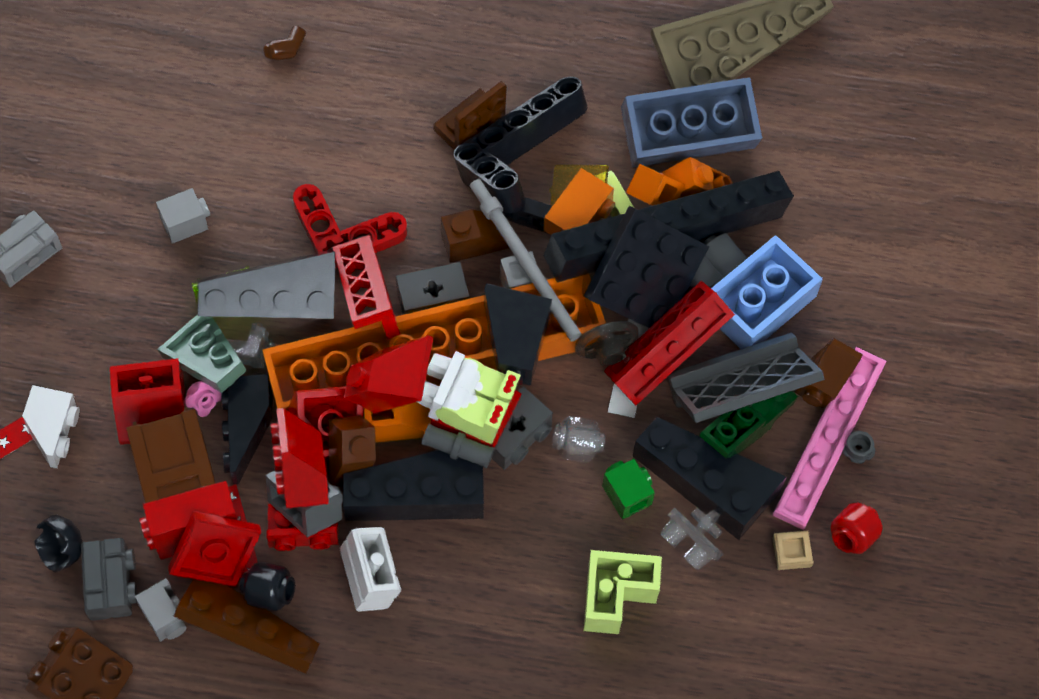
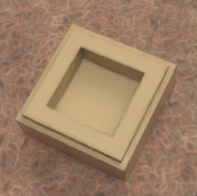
(792, 550)

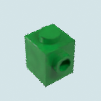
(628, 487)

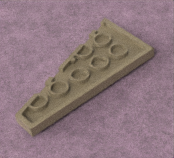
(731, 39)

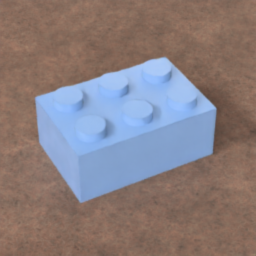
(766, 292)

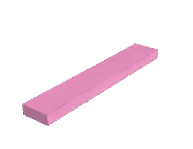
(828, 443)

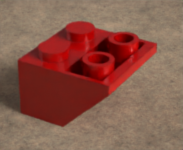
(146, 393)
(300, 461)

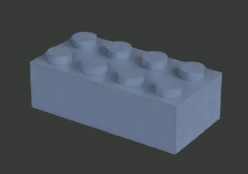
(691, 122)

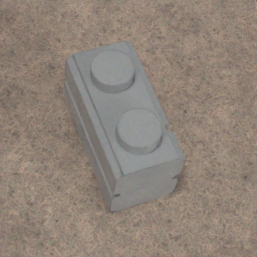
(26, 247)

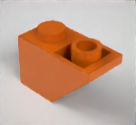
(696, 176)
(400, 422)

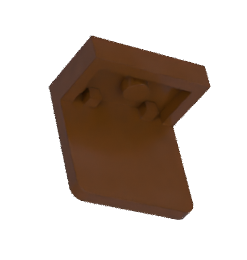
(78, 669)

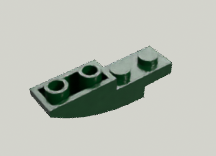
(742, 427)

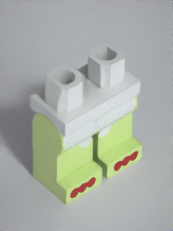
(469, 395)

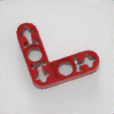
(333, 236)

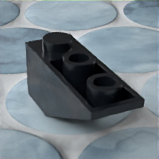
(248, 419)

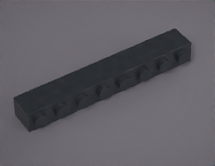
(697, 215)

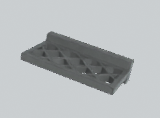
(762, 364)

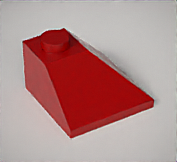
(390, 376)
(319, 405)

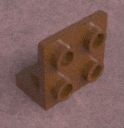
(472, 115)

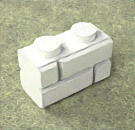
(370, 569)

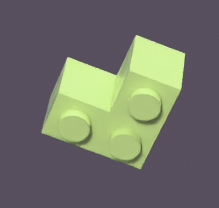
(616, 579)

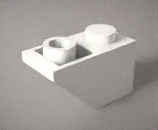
(49, 419)

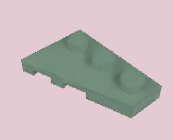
(204, 353)

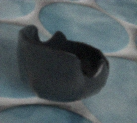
(59, 543)

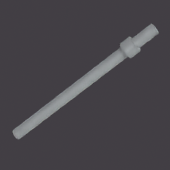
(493, 210)

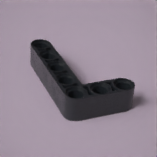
(513, 135)

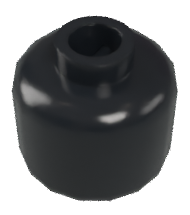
(267, 586)

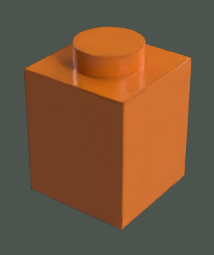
(653, 186)

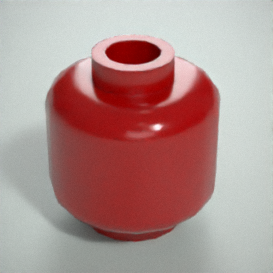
(856, 528)

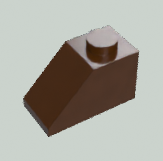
(470, 235)
(837, 364)
(350, 446)

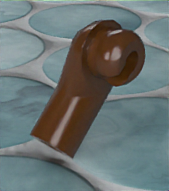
(287, 47)

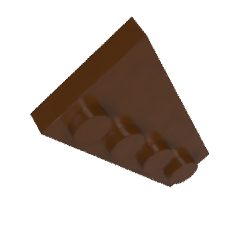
(228, 615)

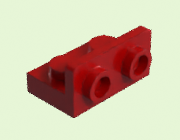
(286, 537)

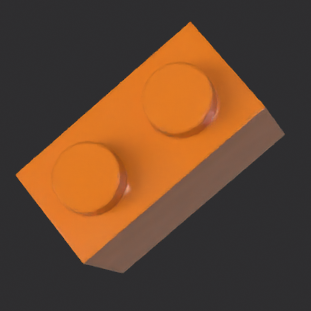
(581, 203)

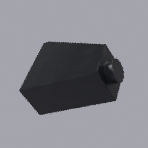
(516, 329)

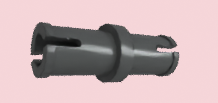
(457, 446)

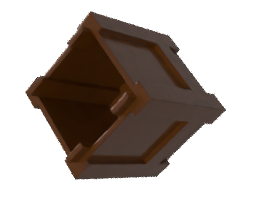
(170, 456)

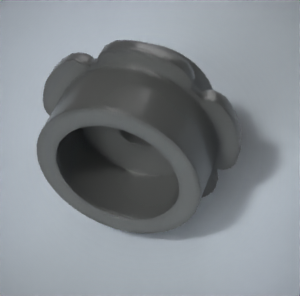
(861, 439)

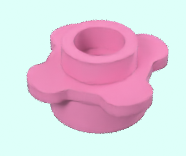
(195, 397)

